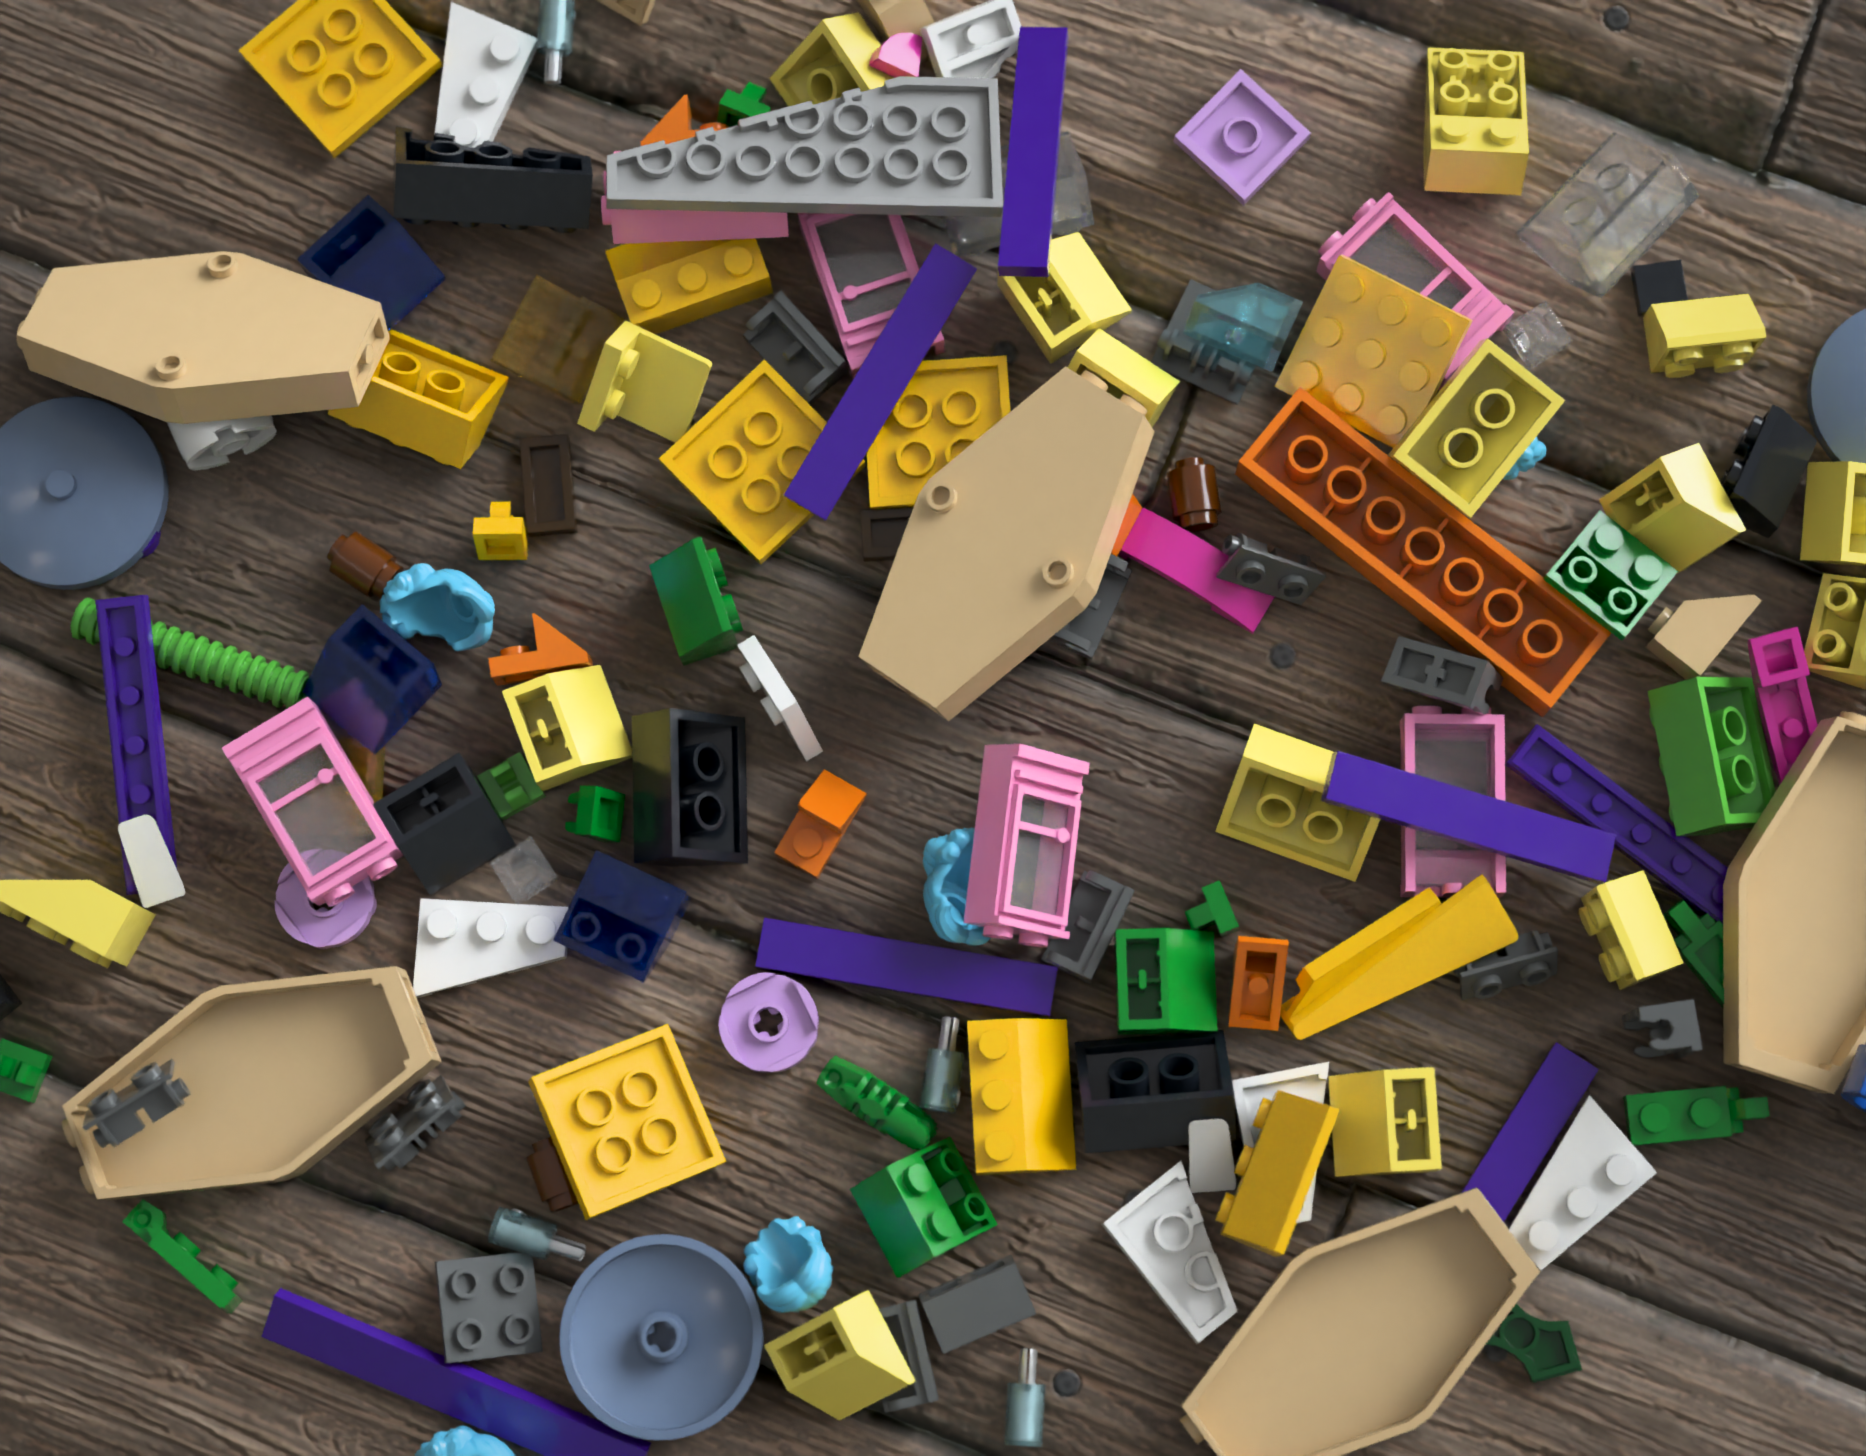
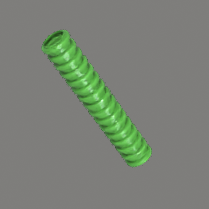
(208, 660)

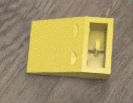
(1475, 122)
(96, 918)

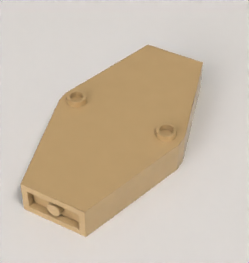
(204, 337)
(1008, 542)
(1801, 919)
(271, 1079)
(1362, 1334)

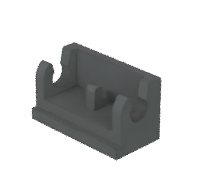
(795, 348)
(1087, 629)
(1441, 674)
(1092, 921)
(1671, 1025)
(977, 1304)
(907, 1331)

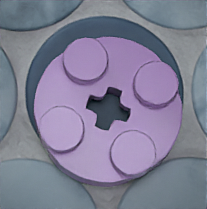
(322, 927)
(741, 1014)

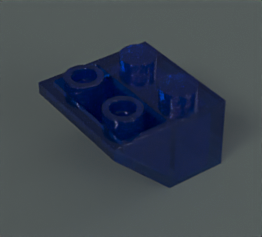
(375, 259)
(371, 679)
(622, 917)

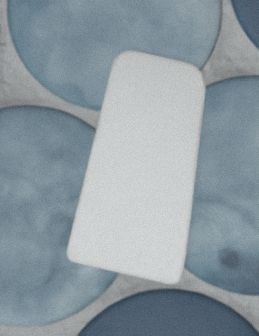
(150, 861)
(1210, 1156)

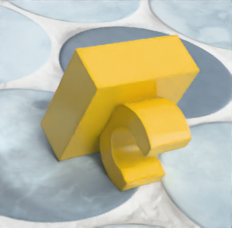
(500, 534)

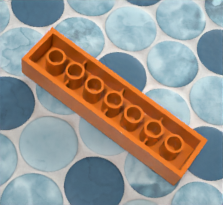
(1420, 551)

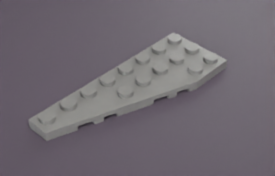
(876, 151)

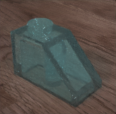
(1245, 322)

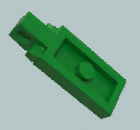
(1700, 946)
(1689, 1114)
(181, 1253)

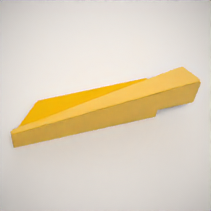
(1398, 955)

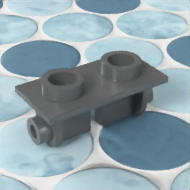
(1276, 574)
(1526, 962)
(149, 1090)

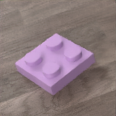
(1242, 137)

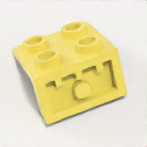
(645, 383)

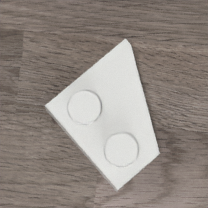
(973, 40)
(780, 702)

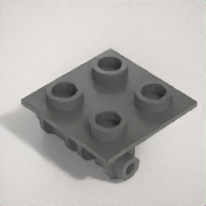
(1197, 361)
(392, 1134)
(488, 1307)

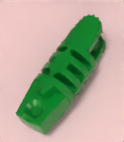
(877, 1103)

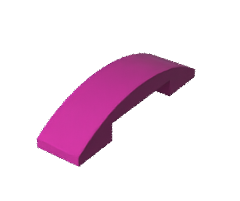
(1193, 567)
(1782, 695)

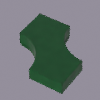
(1539, 1345)

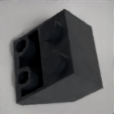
(1769, 469)
(444, 824)

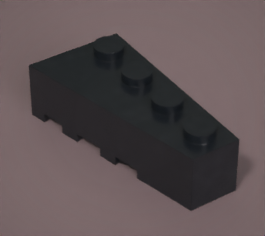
(489, 184)

